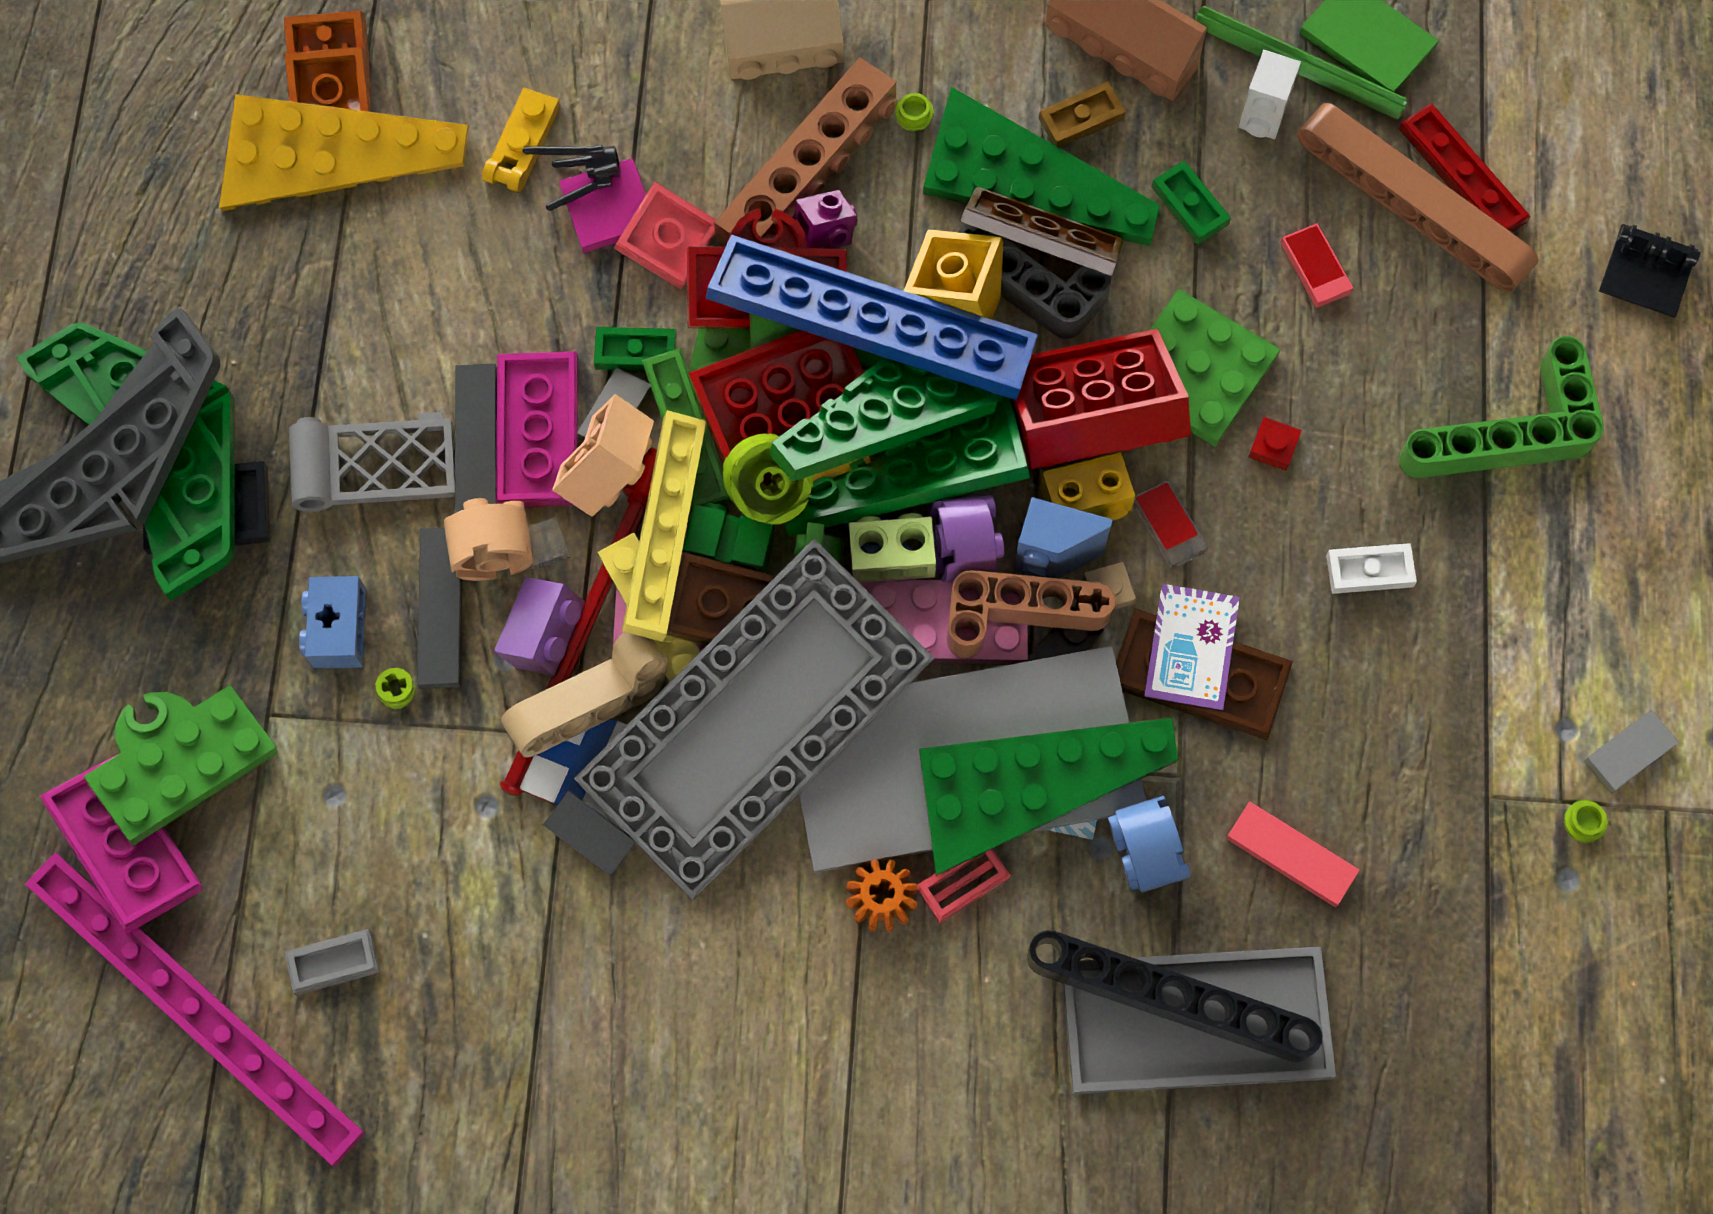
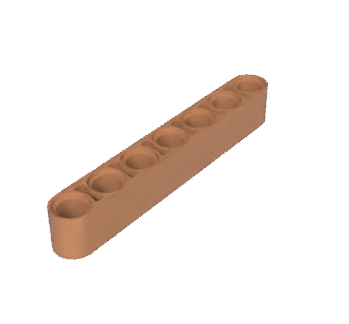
(1418, 197)

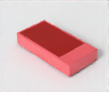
(1316, 265)

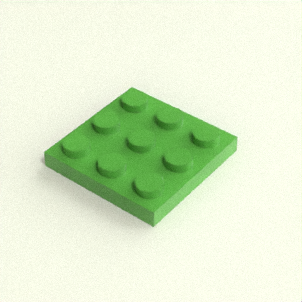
(1215, 362)

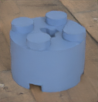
(1150, 844)

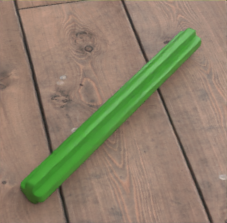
(1310, 67)

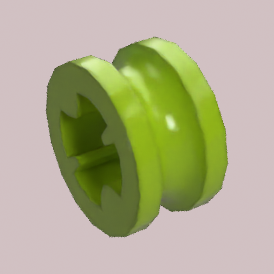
(403, 678)

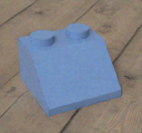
(1059, 539)

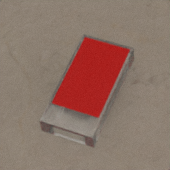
(1169, 524)

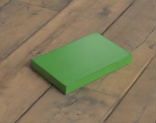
(1370, 40)

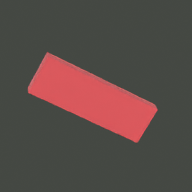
(1292, 854)

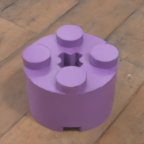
(965, 535)

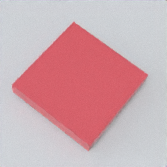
(663, 231)

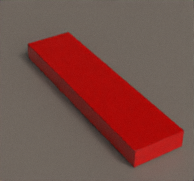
(1462, 167)

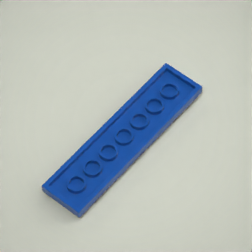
(872, 317)

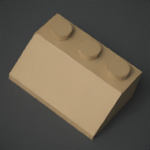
(781, 36)

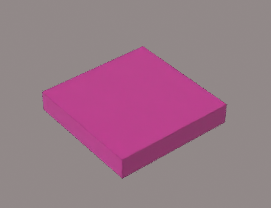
(605, 213)

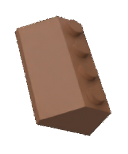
(1135, 37)

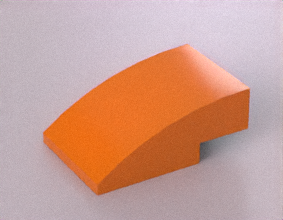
(328, 60)

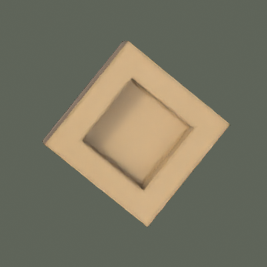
(1117, 579)

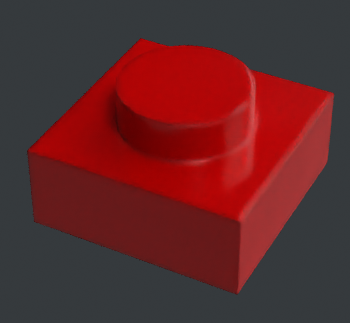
(1275, 443)

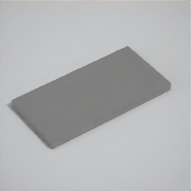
(1137, 1051)

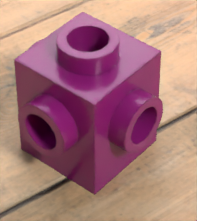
(826, 220)

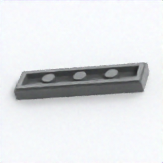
(475, 433)
(438, 614)

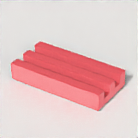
(933, 901)

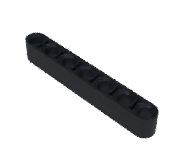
(1194, 992)

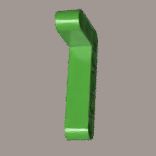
(1518, 432)

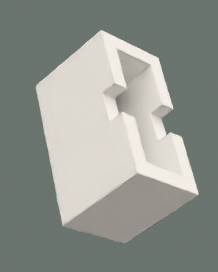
(1269, 94)

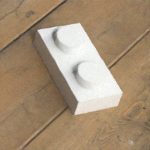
(1371, 568)

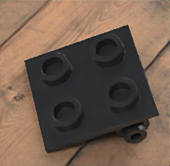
(1649, 270)

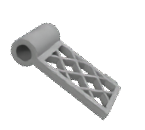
(317, 471)

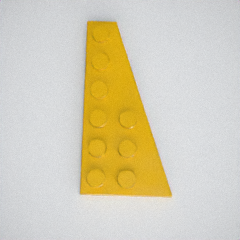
(314, 149)

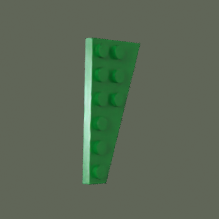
(997, 154)
(875, 413)
(921, 471)

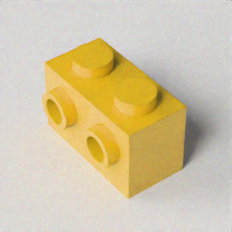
(1092, 486)

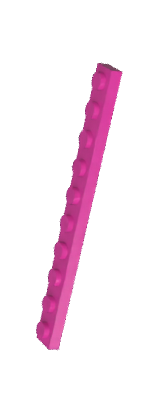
(197, 1012)

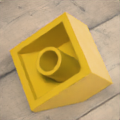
(959, 271)

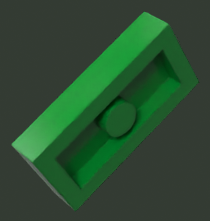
(1191, 202)
(629, 346)

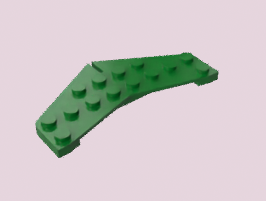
(195, 512)

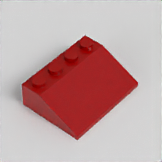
(772, 387)
(1100, 399)

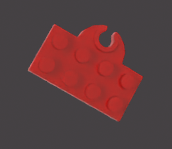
(704, 260)

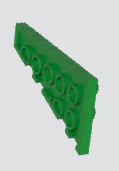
(1012, 785)

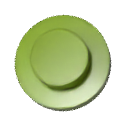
(914, 112)
(1585, 821)

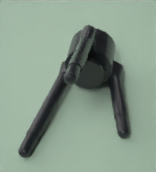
(599, 162)

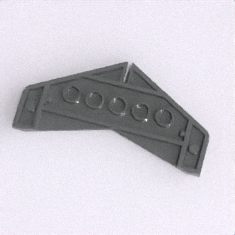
(118, 456)

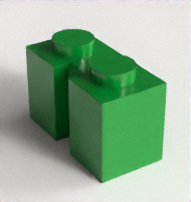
(729, 538)

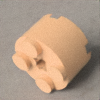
(488, 539)

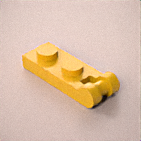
(526, 126)

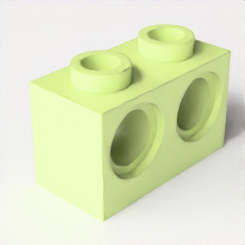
(893, 560)

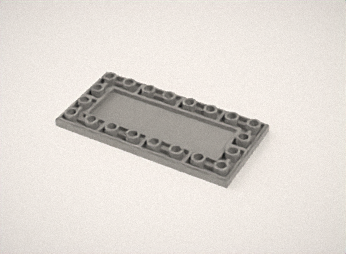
(754, 719)
(873, 792)

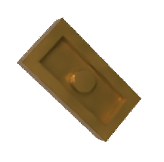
(1082, 115)

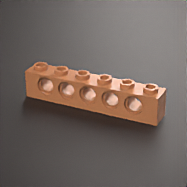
(859, 86)

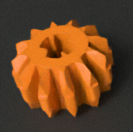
(872, 884)

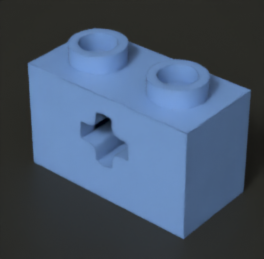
(344, 642)

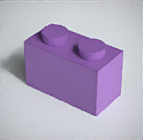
(539, 626)

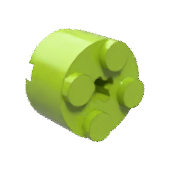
(744, 483)

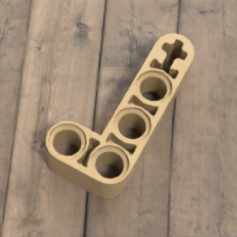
(588, 698)

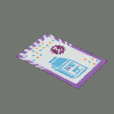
(1192, 646)

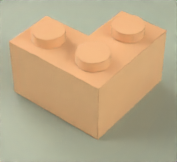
(606, 458)

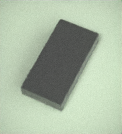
(590, 833)

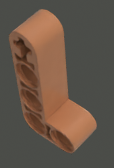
(1028, 612)

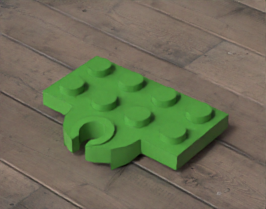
(176, 759)

